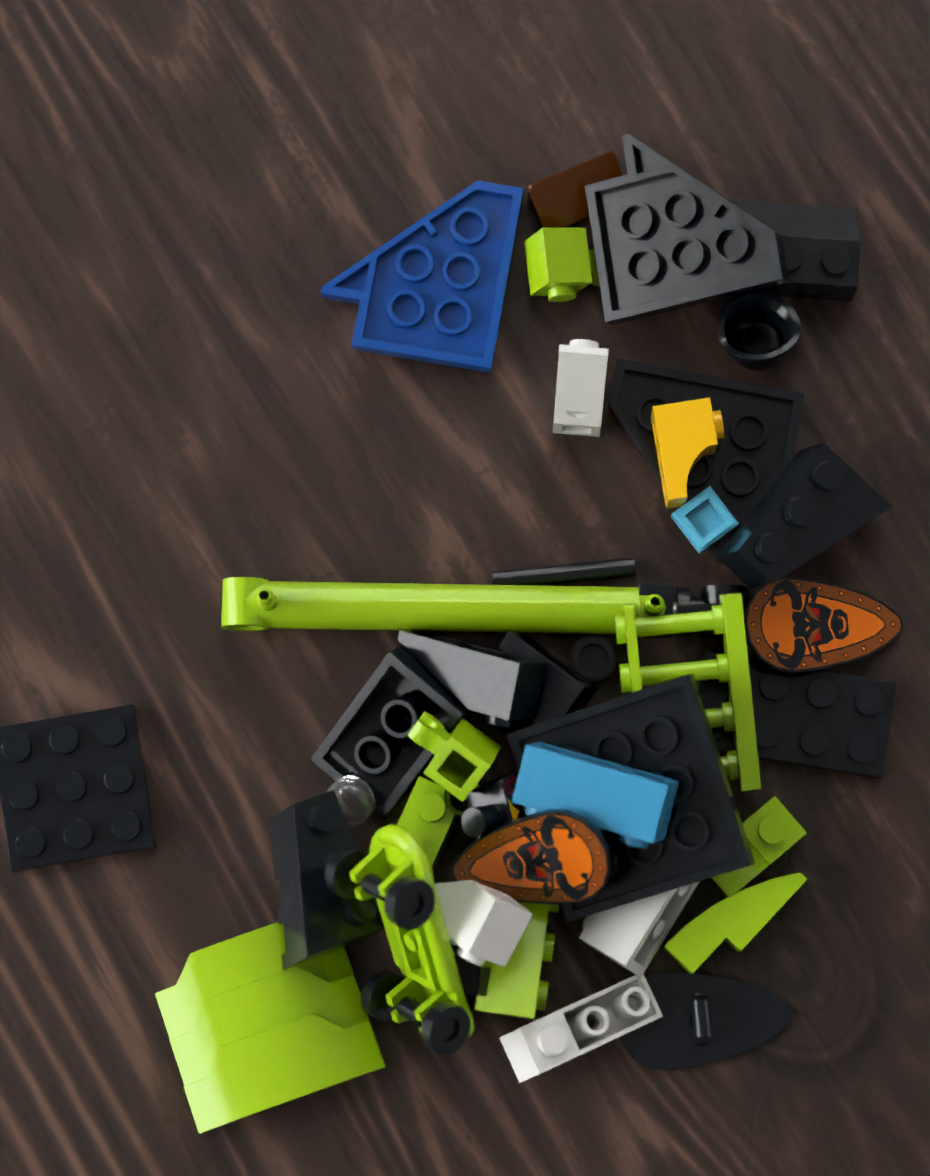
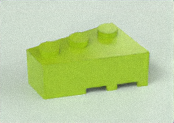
(517, 986)

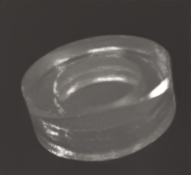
(354, 799)

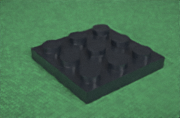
(74, 788)

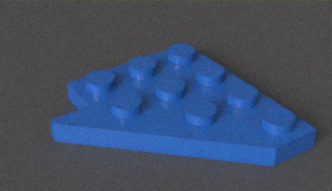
(438, 283)

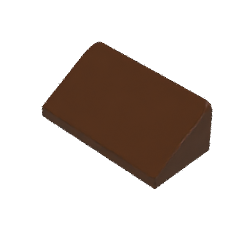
(562, 198)

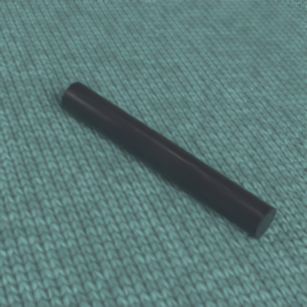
(567, 573)

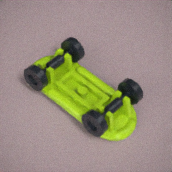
(417, 935)

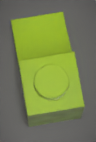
(769, 835)

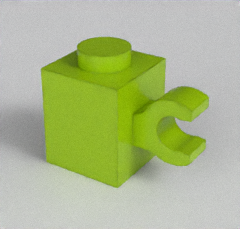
(560, 263)
(458, 757)

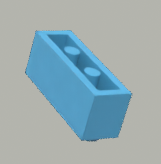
(600, 790)

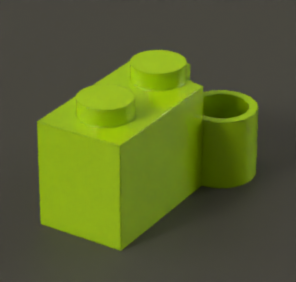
(430, 817)

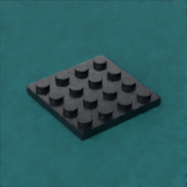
(668, 736)

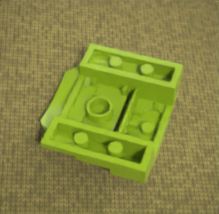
(262, 1032)

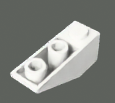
(580, 388)
(481, 921)
(580, 1027)

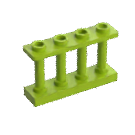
(728, 667)

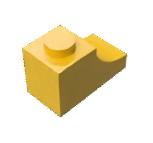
(682, 437)

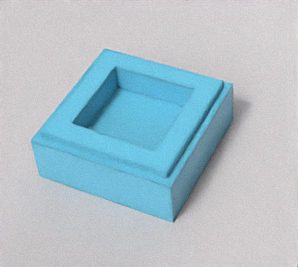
(704, 520)

